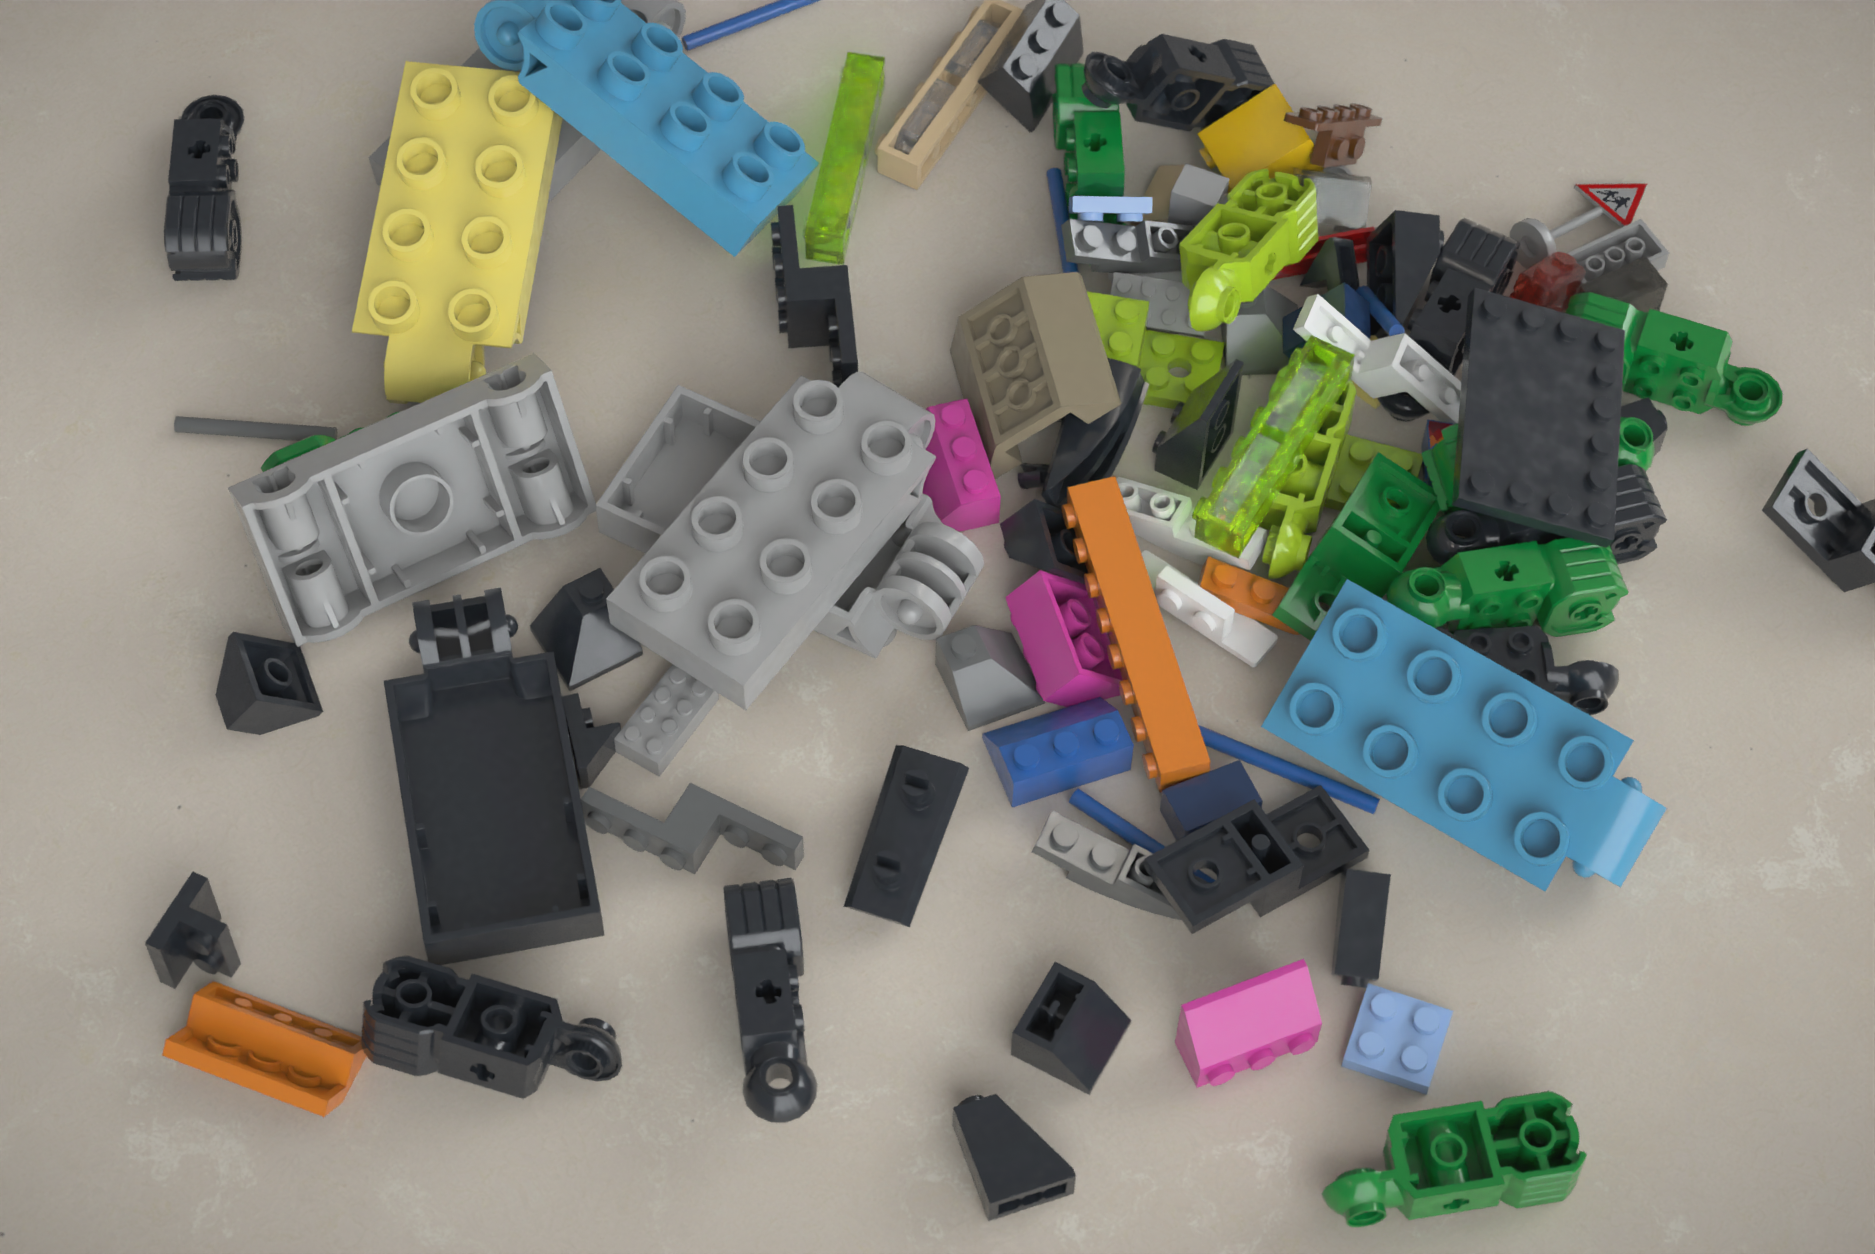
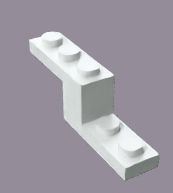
(1384, 364)

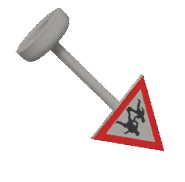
(1613, 200)

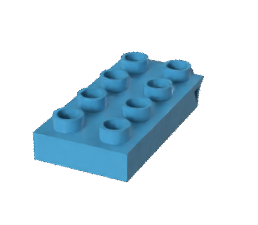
(651, 110)
(1464, 744)

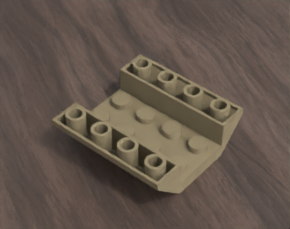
(1030, 362)

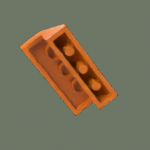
(267, 1049)

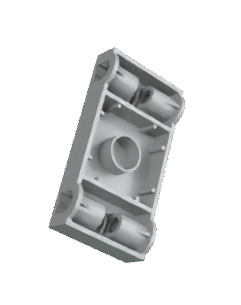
(414, 500)

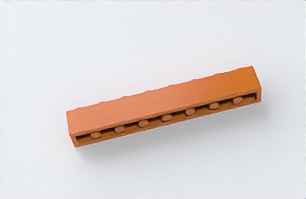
(1136, 633)

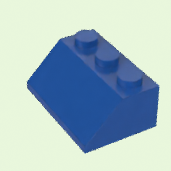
(1060, 750)

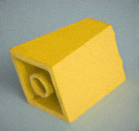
(1257, 139)

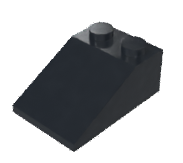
(1400, 260)
(1200, 428)

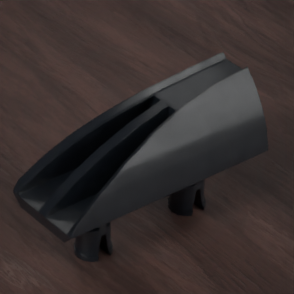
(1093, 449)
(905, 834)

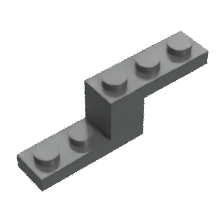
(692, 829)

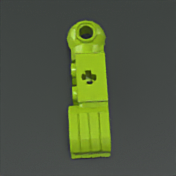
(1246, 244)
(1305, 492)

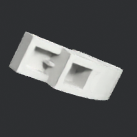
(1168, 523)

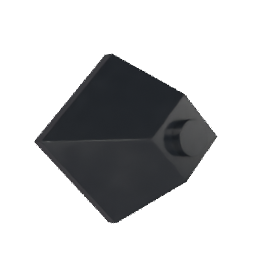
(1041, 539)
(581, 633)
(264, 685)

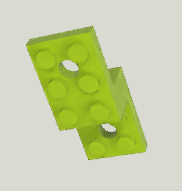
(1126, 339)

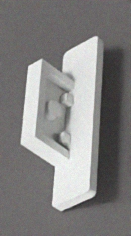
(1207, 613)

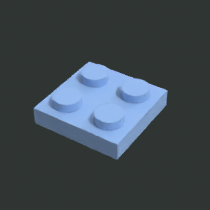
(1127, 208)
(1397, 1038)

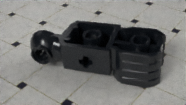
(1177, 80)
(201, 206)
(1467, 261)
(1636, 524)
(1530, 655)
(765, 972)
(478, 1030)

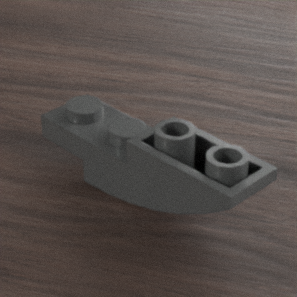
(1125, 248)
(1102, 865)

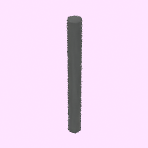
(250, 428)

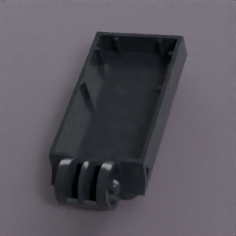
(489, 789)

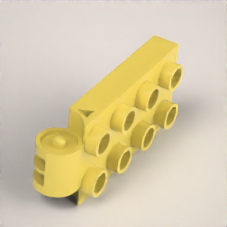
(456, 225)

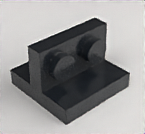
(190, 934)

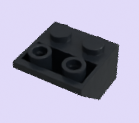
(1070, 1029)

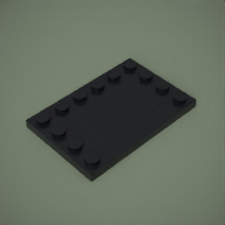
(1539, 418)

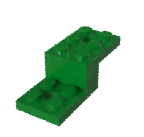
(1363, 543)

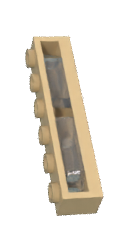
(946, 98)

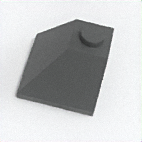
(1258, 334)
(985, 675)

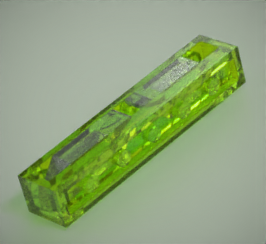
(844, 159)
(1273, 446)

